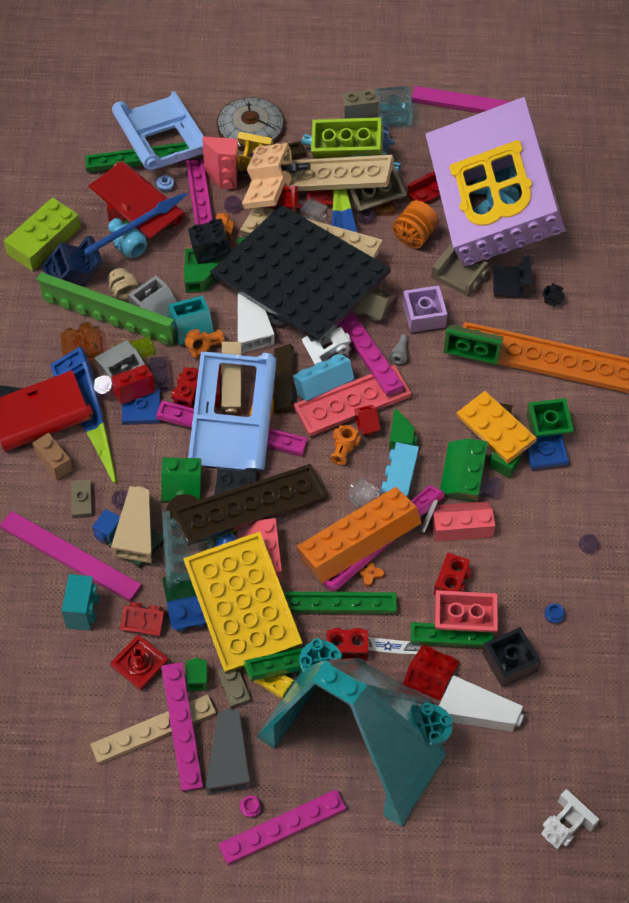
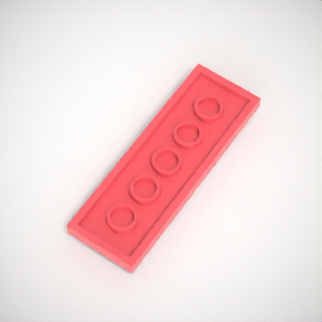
(338, 404)

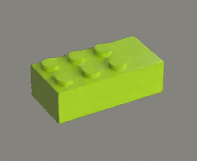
(347, 137)
(42, 234)

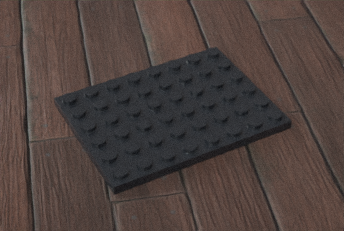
(300, 273)

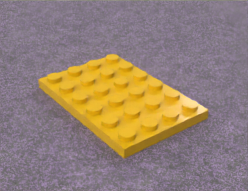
(242, 601)

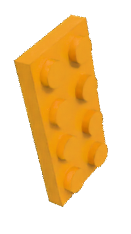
(496, 426)

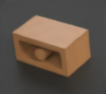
(52, 456)

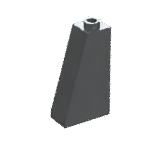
(228, 759)

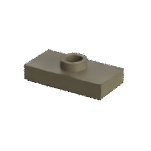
(81, 498)

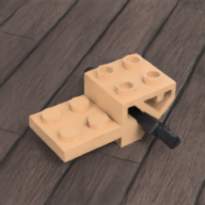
(269, 174)

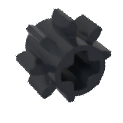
(553, 294)

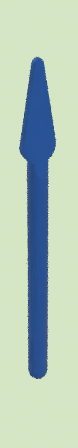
(161, 208)

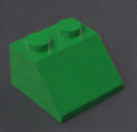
(549, 417)
(180, 477)

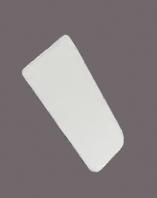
(427, 519)

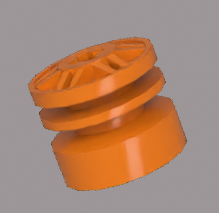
(415, 224)

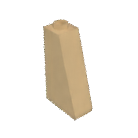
(231, 380)
(133, 531)

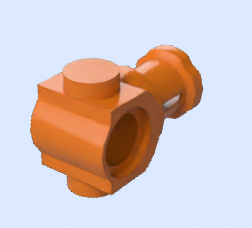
(204, 341)
(344, 445)

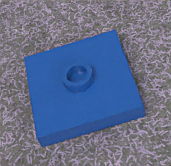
(142, 409)
(547, 452)

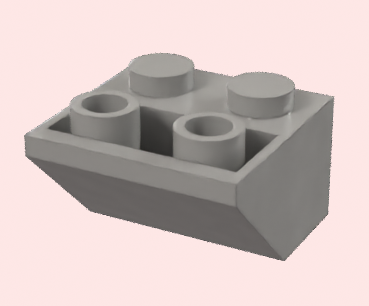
(153, 296)
(119, 359)

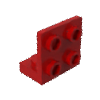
(430, 672)

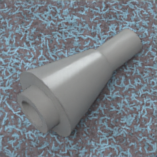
(399, 353)

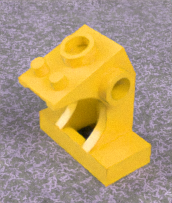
(251, 142)

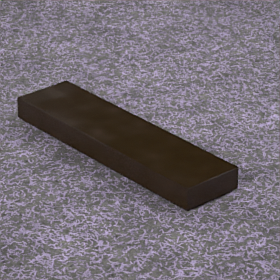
(284, 379)

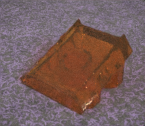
(87, 337)

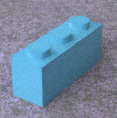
(323, 377)
(401, 468)

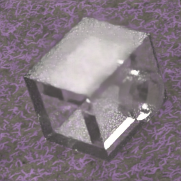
(314, 211)
(362, 492)

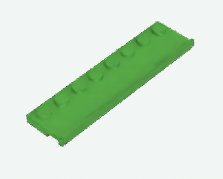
(107, 309)

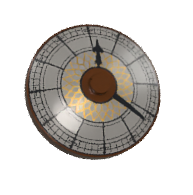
(250, 116)

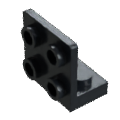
(209, 240)
(513, 280)
(232, 478)

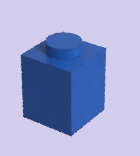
(106, 526)

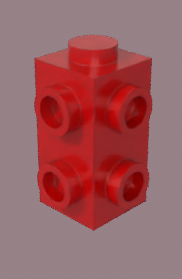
(186, 388)

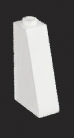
(253, 326)
(480, 707)

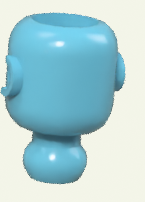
(130, 244)

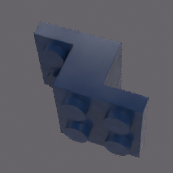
(72, 264)

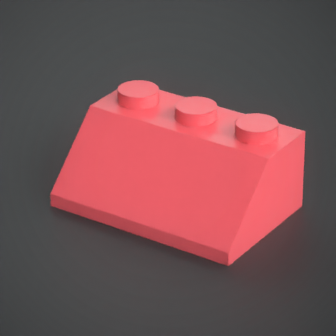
(221, 161)
(463, 521)
(270, 537)
(465, 611)

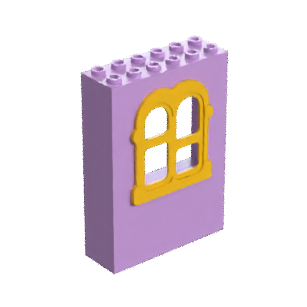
(478, 149)

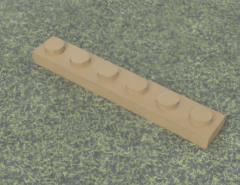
(147, 732)

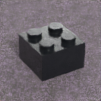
(511, 657)

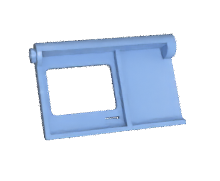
(156, 118)
(230, 439)

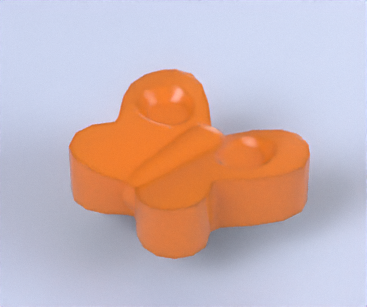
(370, 573)

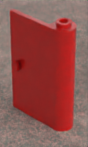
(134, 197)
(41, 410)

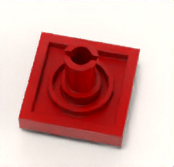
(139, 662)

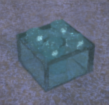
(395, 106)

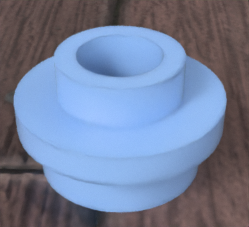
(165, 183)

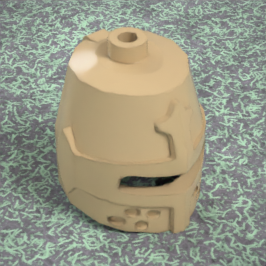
(122, 284)

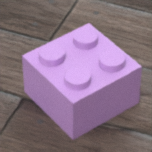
(424, 309)

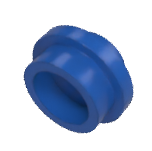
(554, 613)

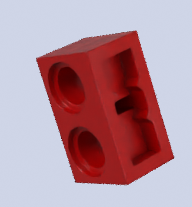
(452, 577)
(347, 638)

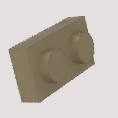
(233, 687)

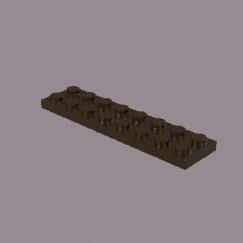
(248, 504)

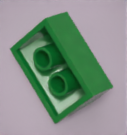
(473, 344)
(463, 469)

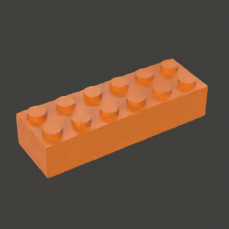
(359, 534)

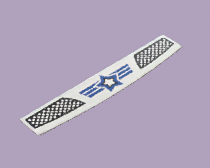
(391, 646)

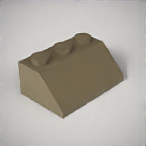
(370, 197)
(376, 304)

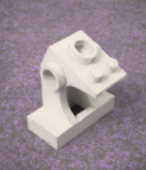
(340, 345)
(575, 814)

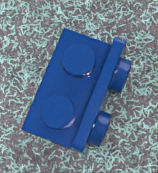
(185, 613)

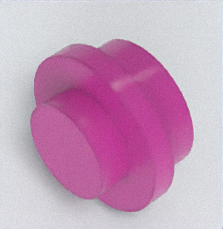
(250, 806)

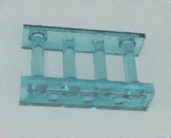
(171, 558)

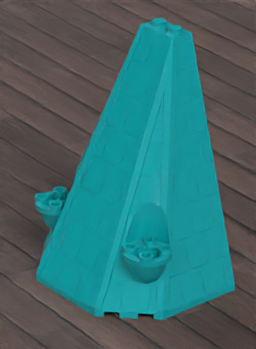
(396, 722)

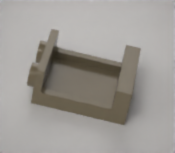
(360, 104)
(452, 273)

